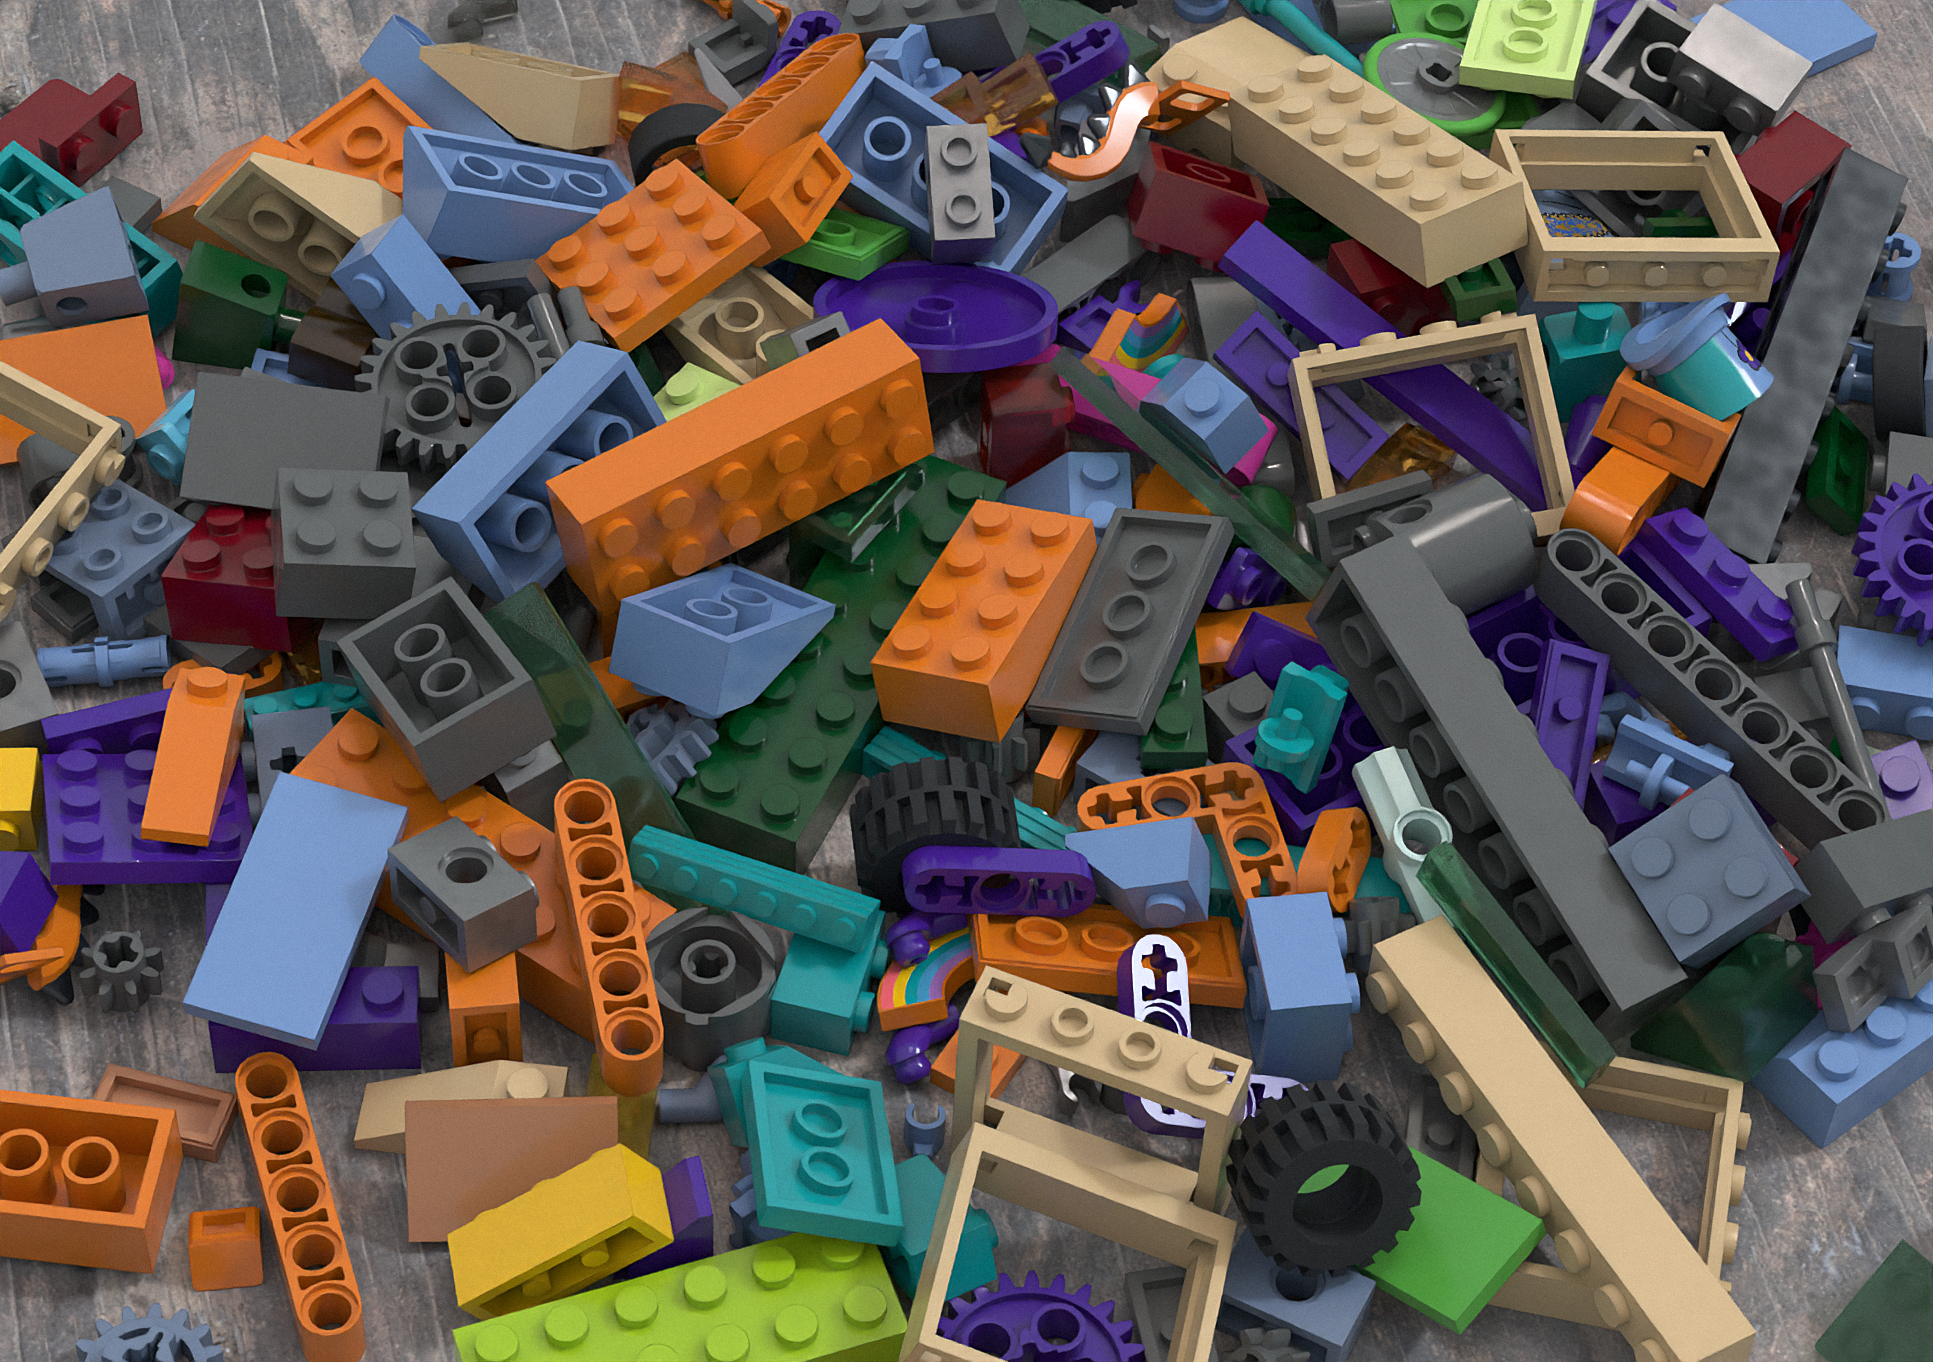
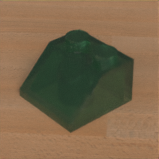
(1737, 1009)

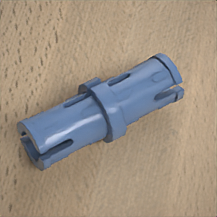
(105, 661)

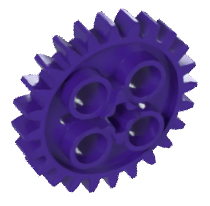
(1895, 568)
(1021, 1318)

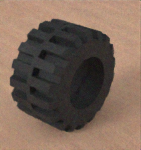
(923, 807)
(1347, 1218)

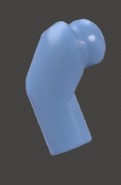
(1613, 710)

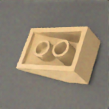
(1226, 61)
(533, 96)
(296, 216)
(731, 321)

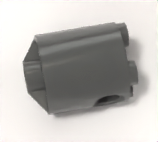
(1472, 535)

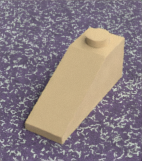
(382, 1109)

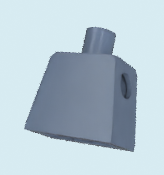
(78, 263)

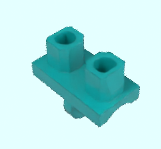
(1301, 723)

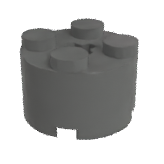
(711, 983)

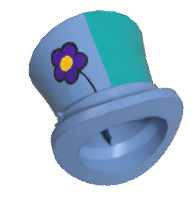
(1697, 358)

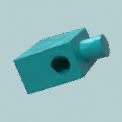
(1584, 352)

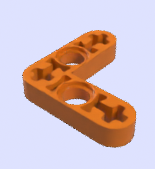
(1223, 818)

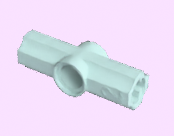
(1402, 813)

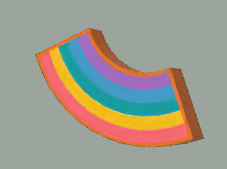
(1144, 338)
(924, 991)

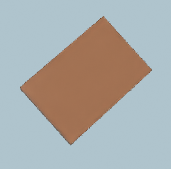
(490, 1151)

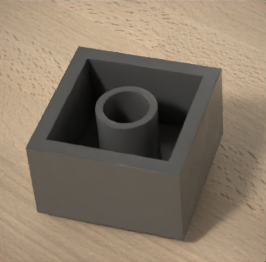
(341, 543)

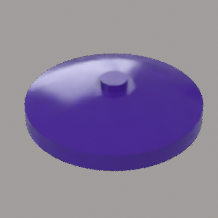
(949, 313)

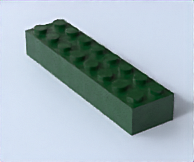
(800, 744)

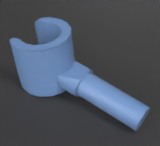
(924, 1137)

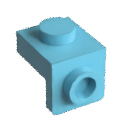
(167, 438)

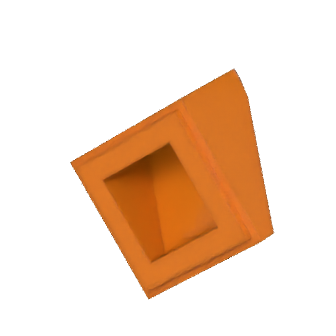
(225, 1248)

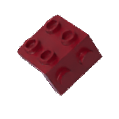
(75, 129)

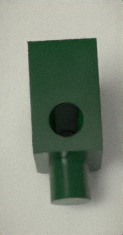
(230, 309)

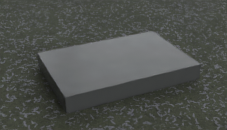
(253, 426)

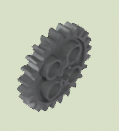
(495, 371)

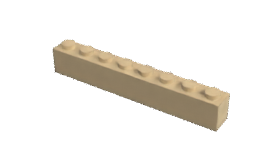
(1553, 1151)

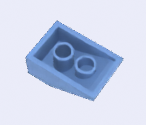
(714, 637)

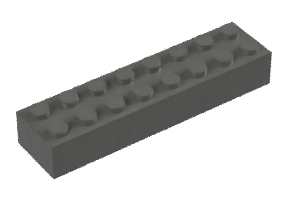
(1492, 782)

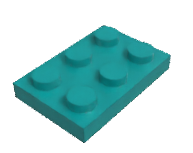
(821, 1154)

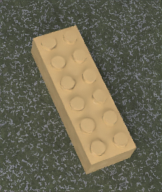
(1378, 169)

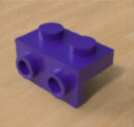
(1246, 583)

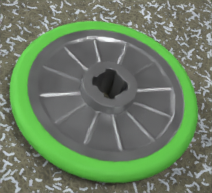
(1424, 76)

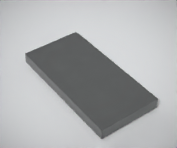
(1130, 621)

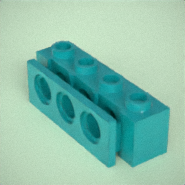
(34, 189)

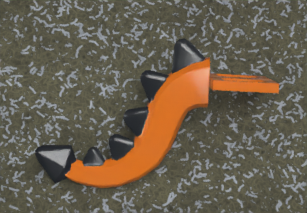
(1126, 110)
(56, 945)

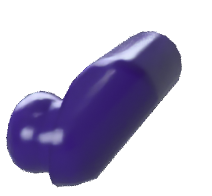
(910, 934)
(909, 1043)

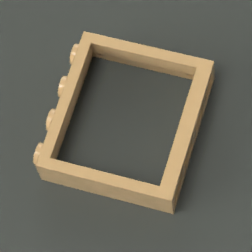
(1635, 267)
(1436, 345)
(99, 463)
(1110, 1051)
(1662, 1096)
(1083, 1199)

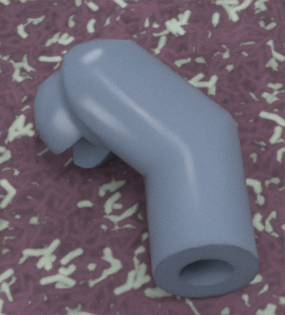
(691, 1104)

